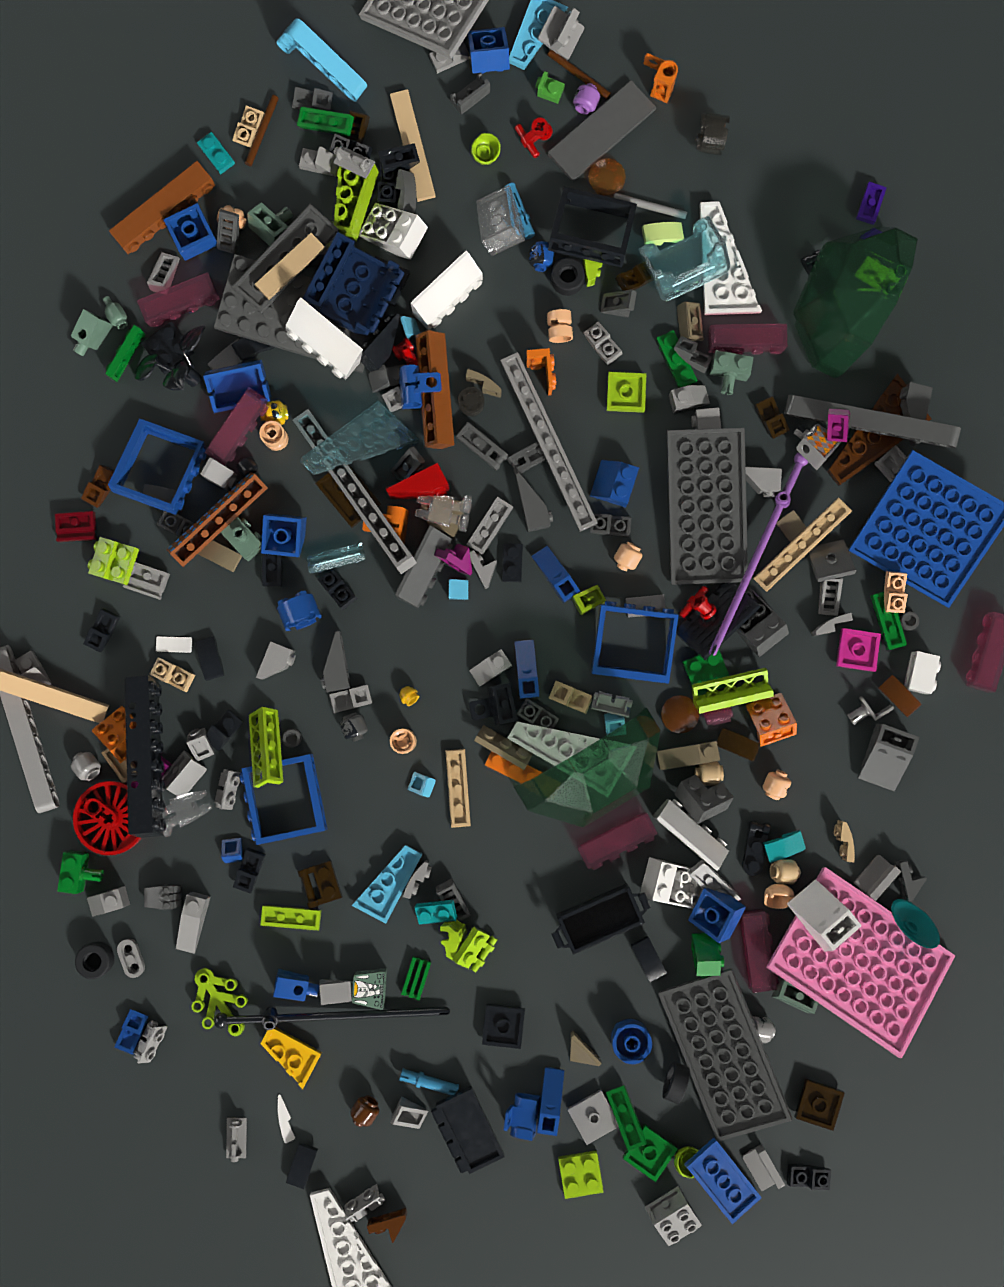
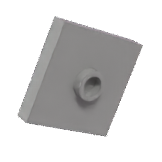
(593, 1116)

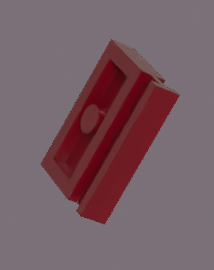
(75, 526)

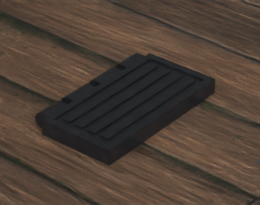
(701, 633)
(469, 1131)

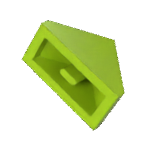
(588, 599)

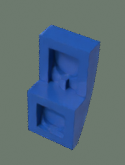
(131, 1032)

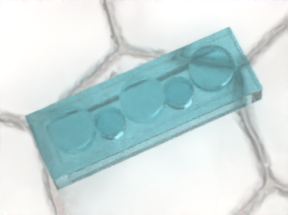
(336, 558)

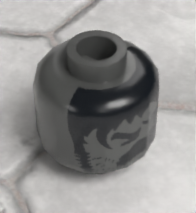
(353, 726)

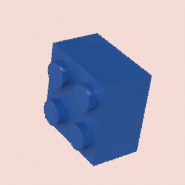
(488, 50)
(190, 232)

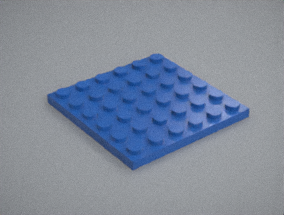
(930, 528)

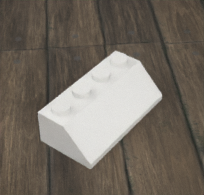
(447, 291)
(692, 834)

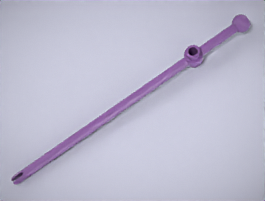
(781, 501)

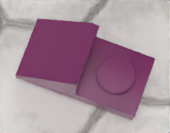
(838, 425)
(457, 559)

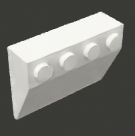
(323, 340)

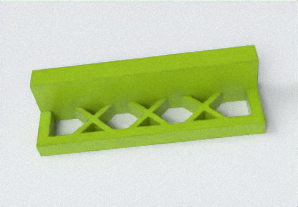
(730, 697)
(269, 746)

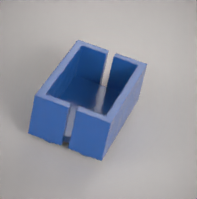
(232, 383)

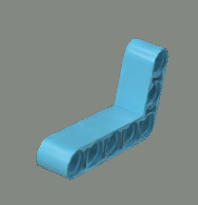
(301, 37)

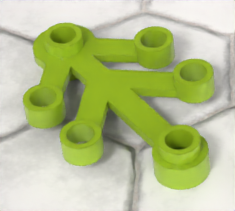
(217, 998)

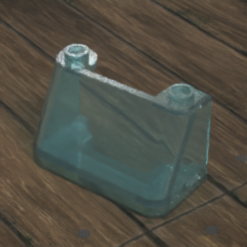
(687, 261)

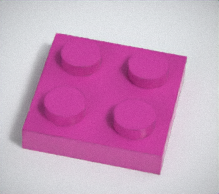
(858, 650)

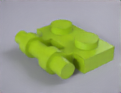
(471, 947)

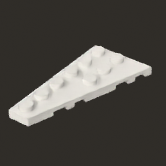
(731, 291)
(549, 743)
(344, 1250)

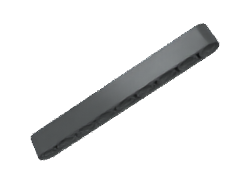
(876, 421)

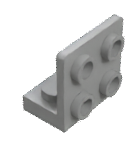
(673, 1216)

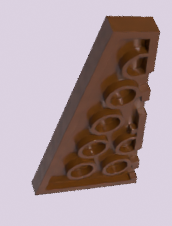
(867, 446)

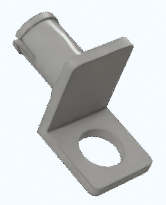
(865, 710)

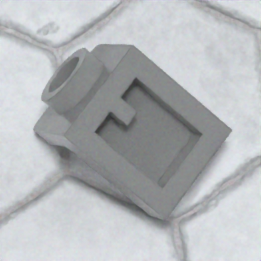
(199, 744)

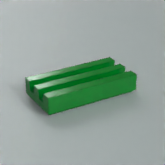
(411, 993)

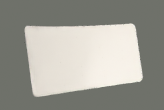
(174, 644)

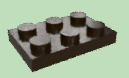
(340, 501)

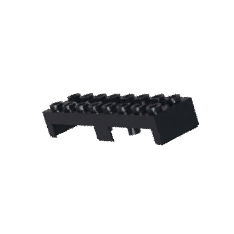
(145, 747)

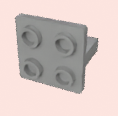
(561, 31)

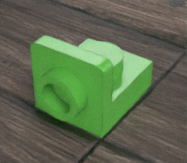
(549, 88)

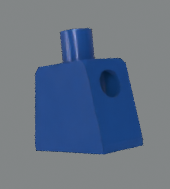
(286, 983)

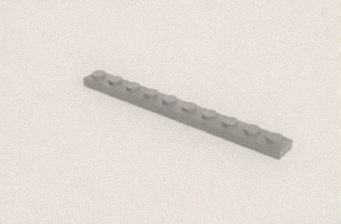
(548, 442)

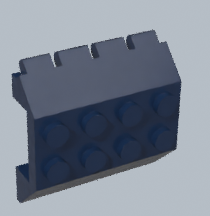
(352, 286)

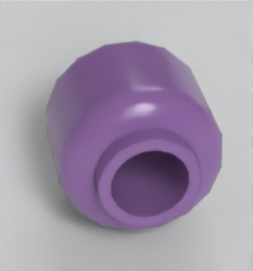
(586, 98)

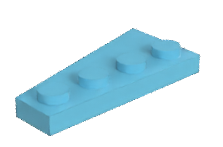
(526, 42)
(387, 888)

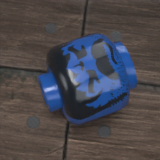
(540, 257)

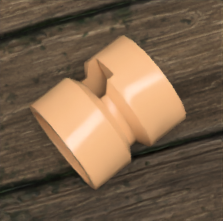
(559, 326)
(274, 435)
(403, 741)

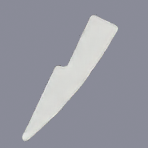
(284, 1117)

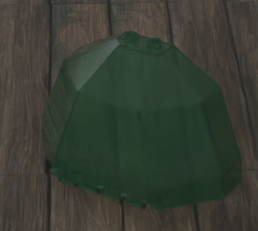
(852, 295)
(597, 776)

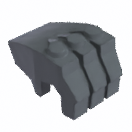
(163, 896)

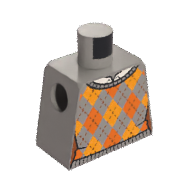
(814, 444)

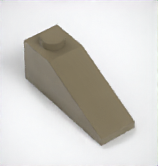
(688, 755)

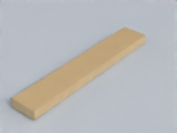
(409, 135)
(802, 544)
(52, 696)

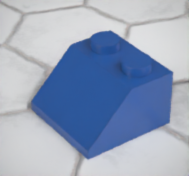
(614, 482)
(283, 534)
(716, 914)

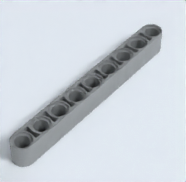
(28, 742)

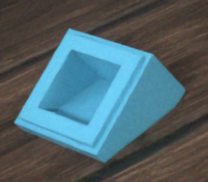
(410, 327)
(458, 589)
(613, 722)
(421, 784)

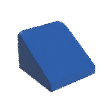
(232, 850)

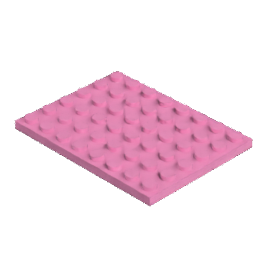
(870, 980)

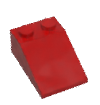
(424, 483)

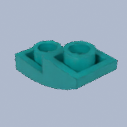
(784, 847)

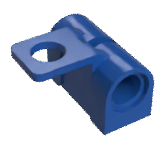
(413, 384)
(523, 1116)

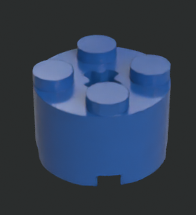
(298, 611)
(640, 1046)

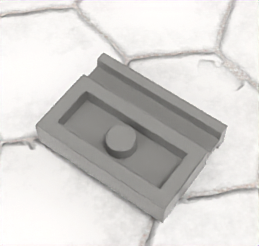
(891, 463)
(147, 581)

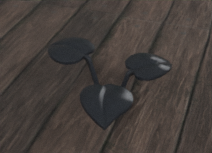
(182, 372)

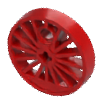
(101, 816)

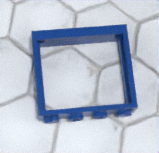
(131, 452)
(663, 677)
(315, 795)

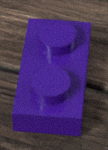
(871, 203)

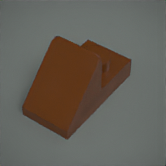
(392, 1221)

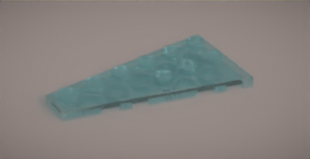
(363, 437)

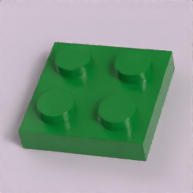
(703, 670)
(653, 1156)

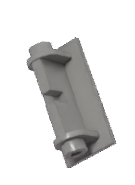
(353, 161)
(605, 703)
(226, 798)
(146, 1050)
(236, 1138)
(356, 1207)

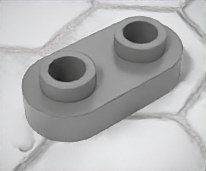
(129, 958)

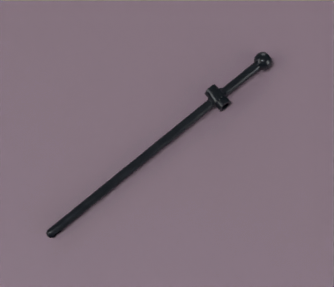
(271, 1017)

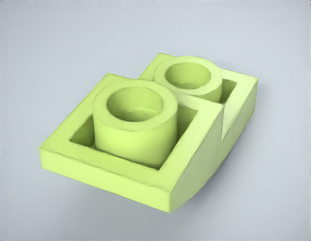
(662, 232)

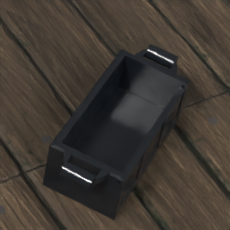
(600, 918)

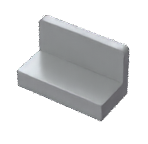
(183, 774)
(876, 877)
(762, 1168)

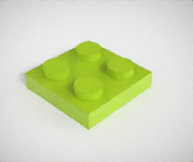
(626, 392)
(580, 1174)

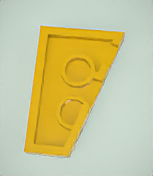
(292, 1054)

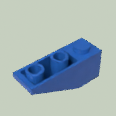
(555, 574)
(526, 669)
(550, 1101)

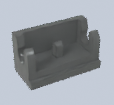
(470, 94)

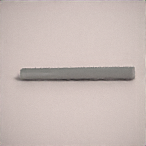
(653, 206)

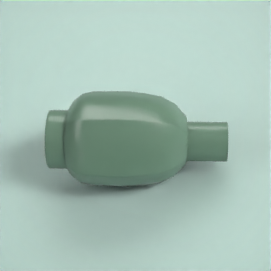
(115, 313)

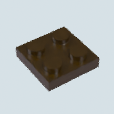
(819, 1104)

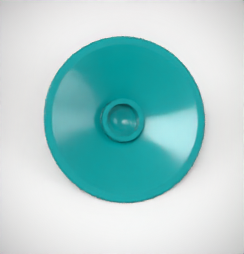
(915, 924)

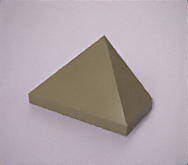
(581, 1052)

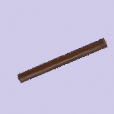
(578, 73)
(261, 130)

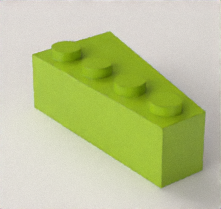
(353, 200)

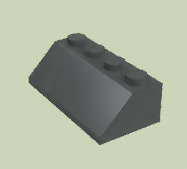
(421, 575)

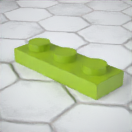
(290, 917)

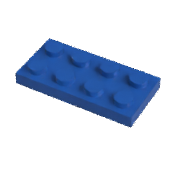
(722, 1180)

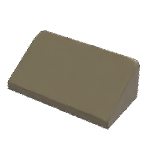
(690, 321)
(791, 525)

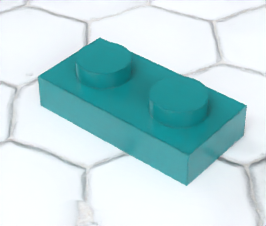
(216, 153)
(436, 912)

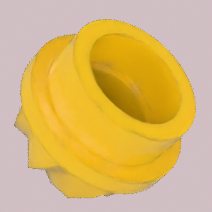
(408, 695)

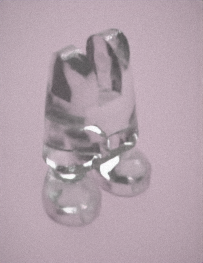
(441, 510)
(185, 809)

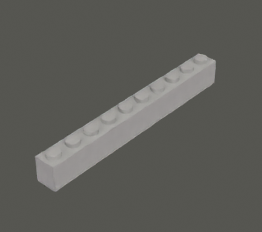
(359, 498)

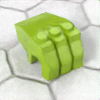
(591, 271)
(456, 933)

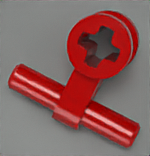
(529, 138)
(405, 352)
(700, 603)

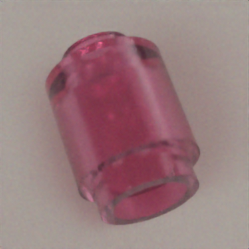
(718, 716)

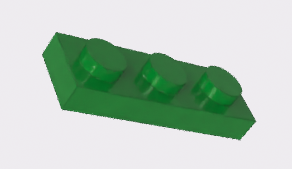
(325, 121)
(124, 353)
(679, 368)
(888, 623)
(626, 1118)

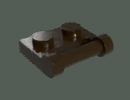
(326, 882)

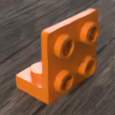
(539, 358)
(772, 719)
(113, 733)

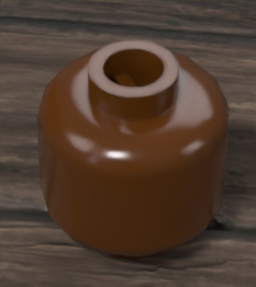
(364, 1111)

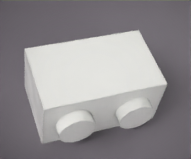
(922, 672)

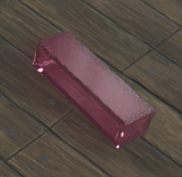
(178, 300)
(748, 338)
(236, 426)
(989, 656)
(617, 840)
(758, 950)

